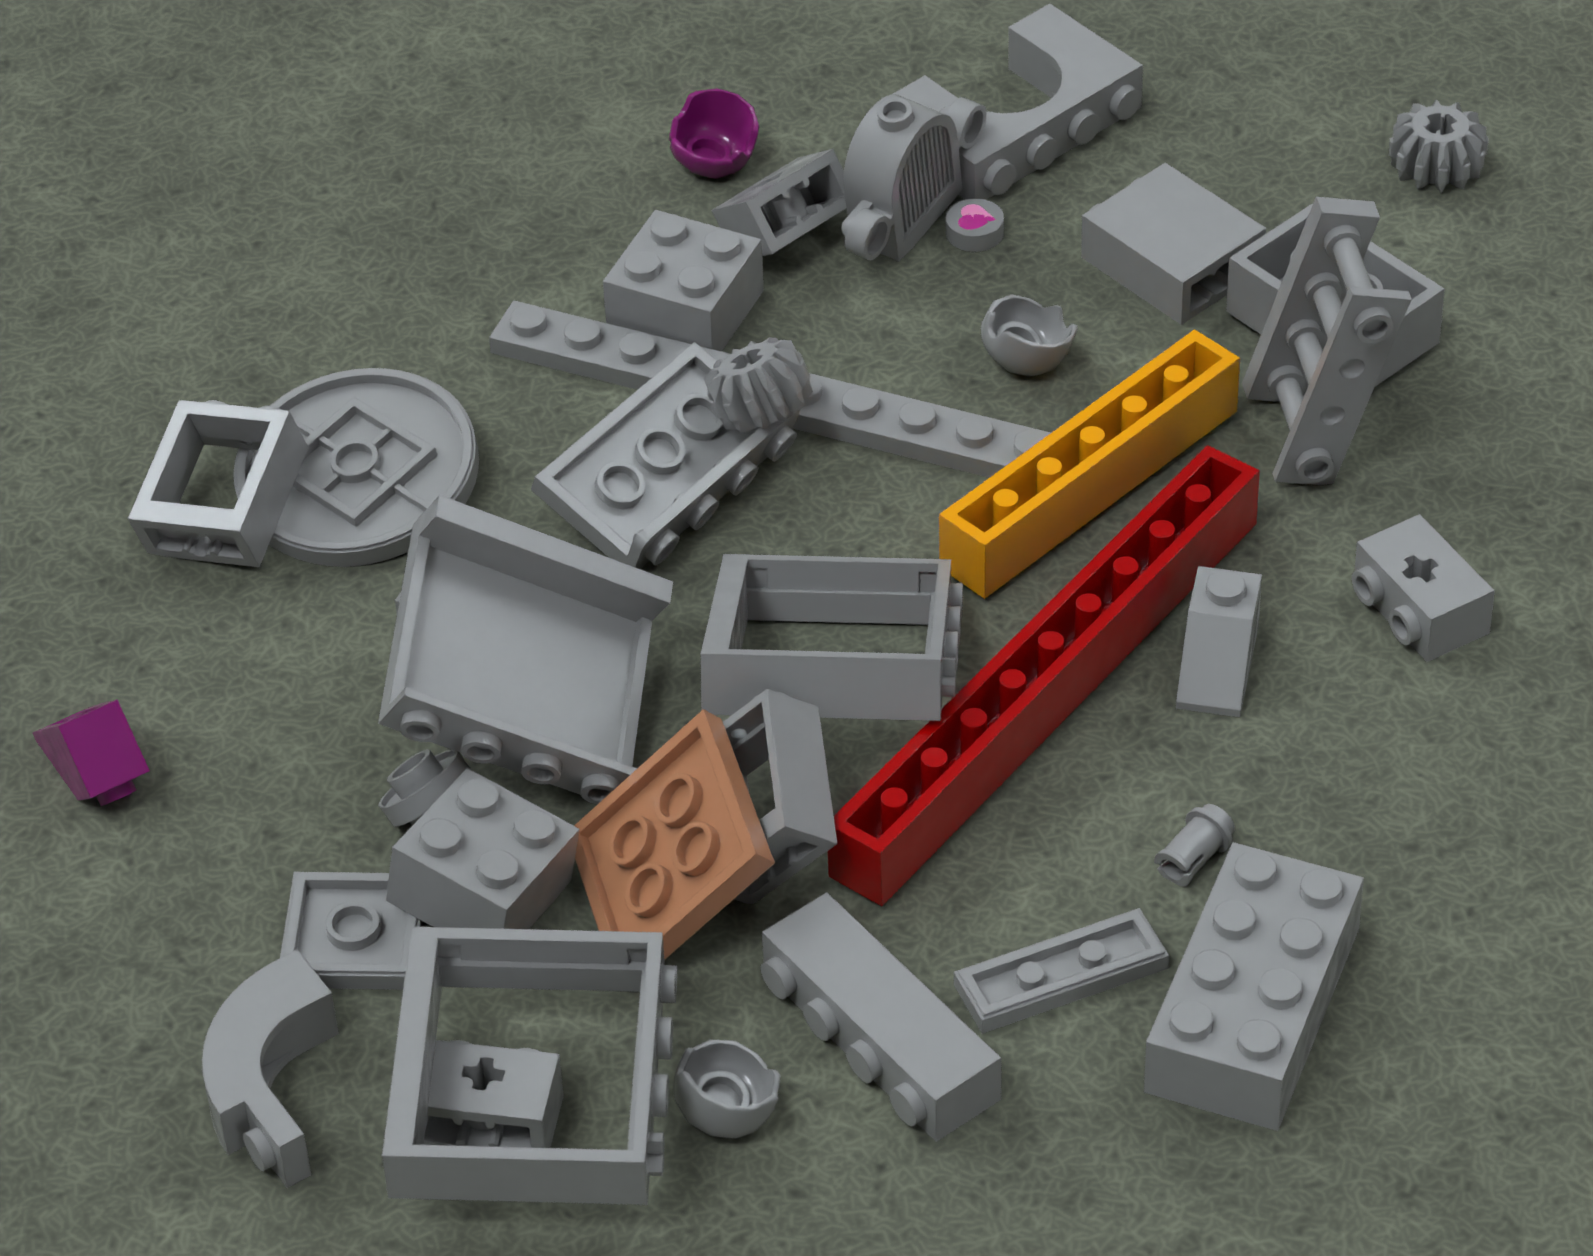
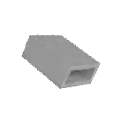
(1167, 241)

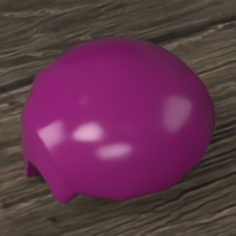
(714, 133)

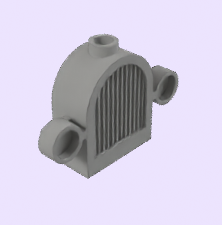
(904, 172)

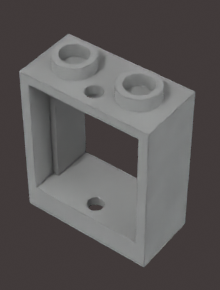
(216, 533)
(803, 818)

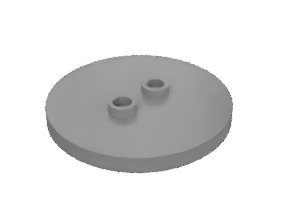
(372, 465)

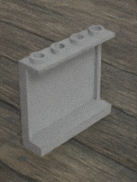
(520, 649)

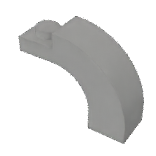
(246, 1046)

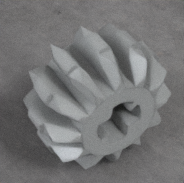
(1438, 145)
(758, 385)

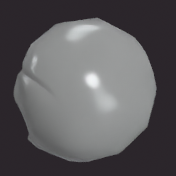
(1026, 336)
(725, 1088)

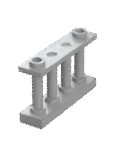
(1325, 340)

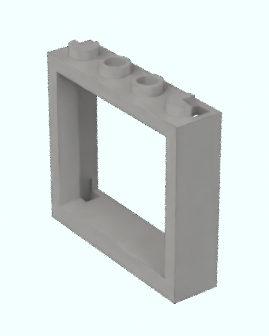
(842, 592)
(527, 961)

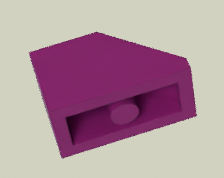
(94, 752)

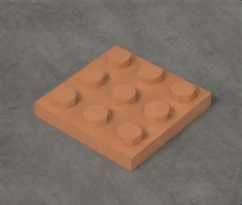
(673, 839)

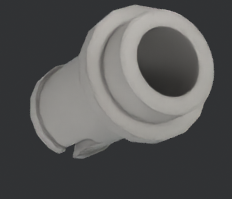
(1205, 832)

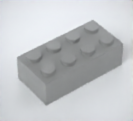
(1253, 986)

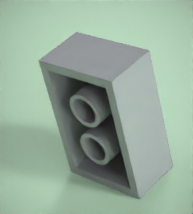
(1260, 268)

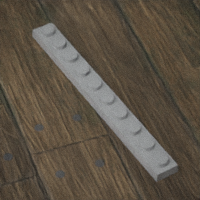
(832, 410)

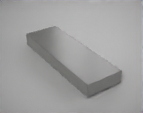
(1061, 970)

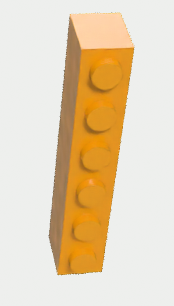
(1089, 463)

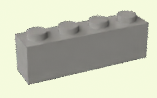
(880, 1017)

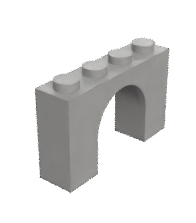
(1088, 90)

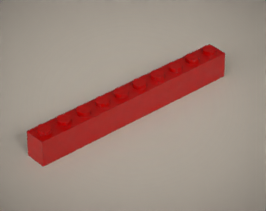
(1041, 676)

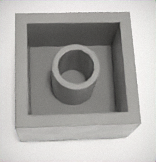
(685, 281)
(481, 859)

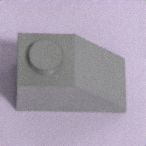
(1219, 641)

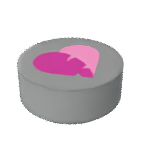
(974, 225)

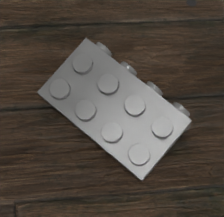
(657, 465)

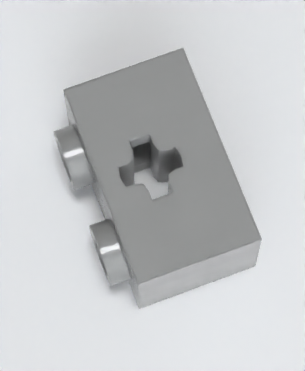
(787, 201)
(1422, 588)
(493, 1096)

